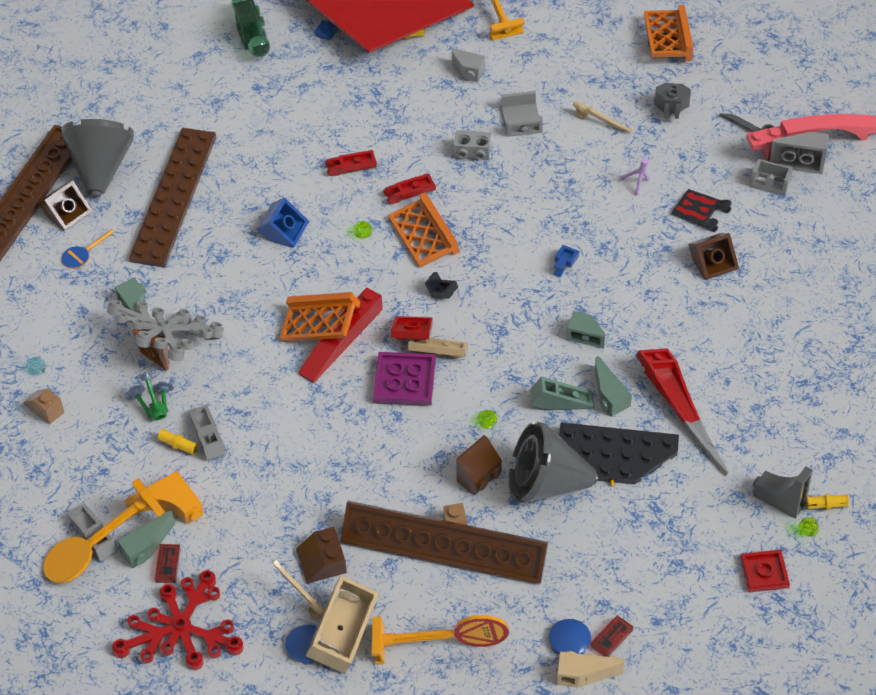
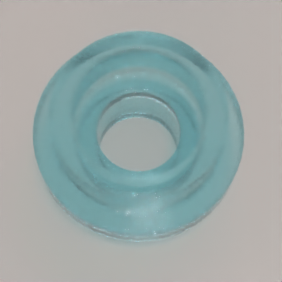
(36, 366)

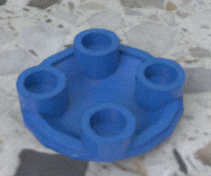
(569, 636)
(299, 642)

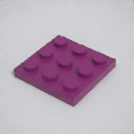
(404, 378)

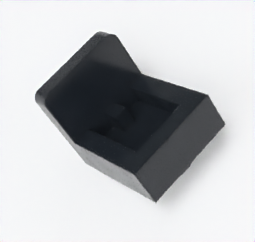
(440, 288)

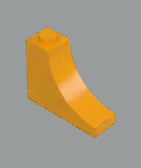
(173, 495)

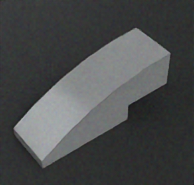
(207, 432)
(89, 524)

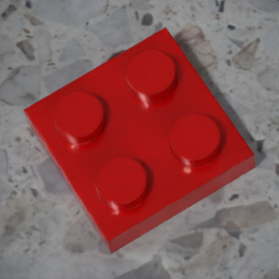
(411, 328)

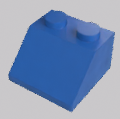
(283, 223)

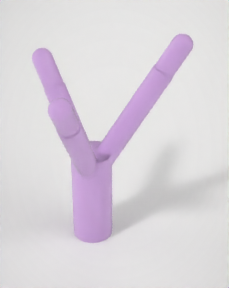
(641, 171)

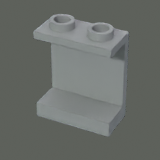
(521, 114)

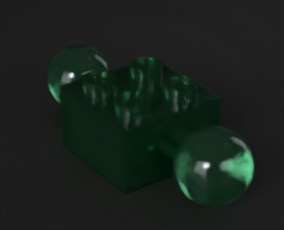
(249, 27)

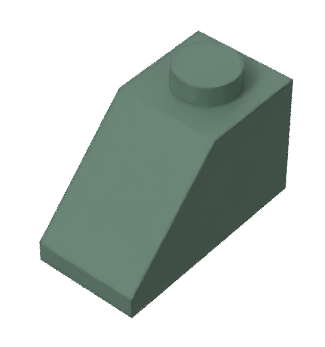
(130, 293)
(585, 330)

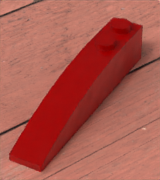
(330, 349)

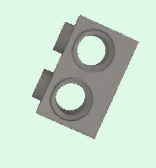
(472, 145)

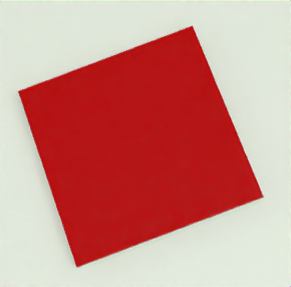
(386, 21)

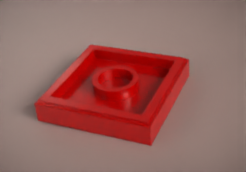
(764, 571)

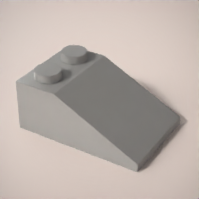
(801, 151)

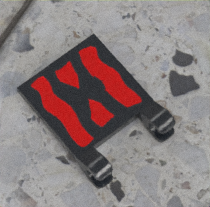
(699, 208)

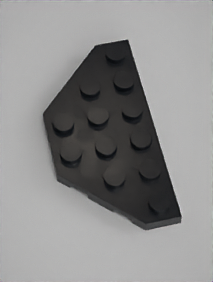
(619, 452)

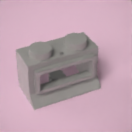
(771, 172)

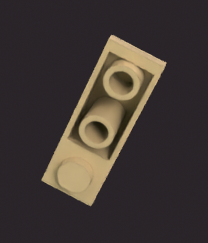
(583, 669)

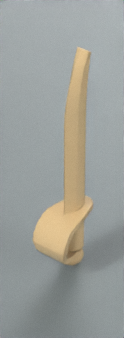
(583, 111)
(314, 609)

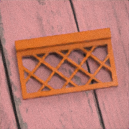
(681, 32)
(435, 220)
(319, 303)

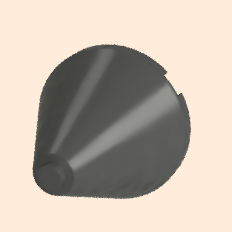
(97, 151)
(547, 466)

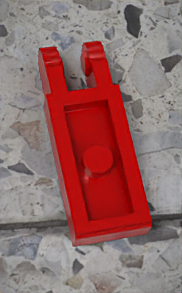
(351, 162)
(409, 188)

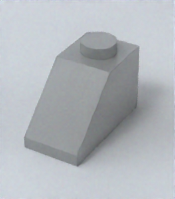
(468, 64)

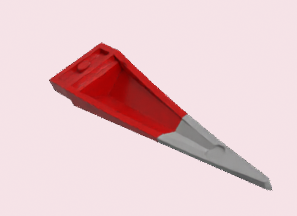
(667, 378)

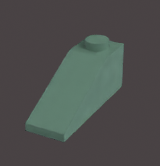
(612, 393)
(559, 396)
(144, 541)

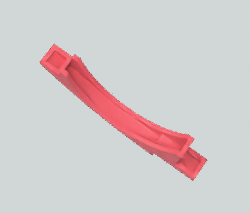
(858, 124)

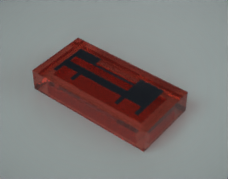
(167, 563)
(612, 636)

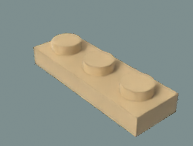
(439, 347)

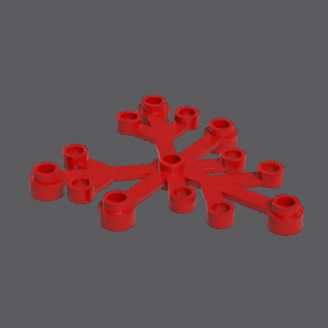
(156, 634)

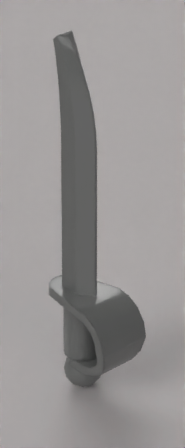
(744, 123)

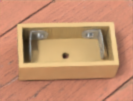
(350, 609)

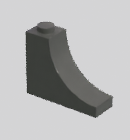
(784, 493)

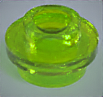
(363, 229)
(487, 418)
(808, 527)

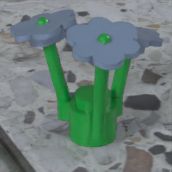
(157, 410)

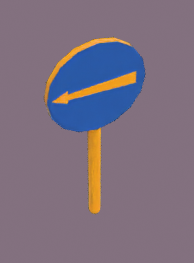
(78, 256)

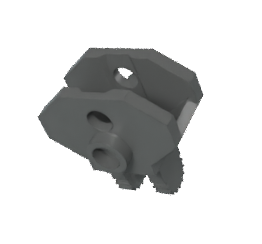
(672, 98)

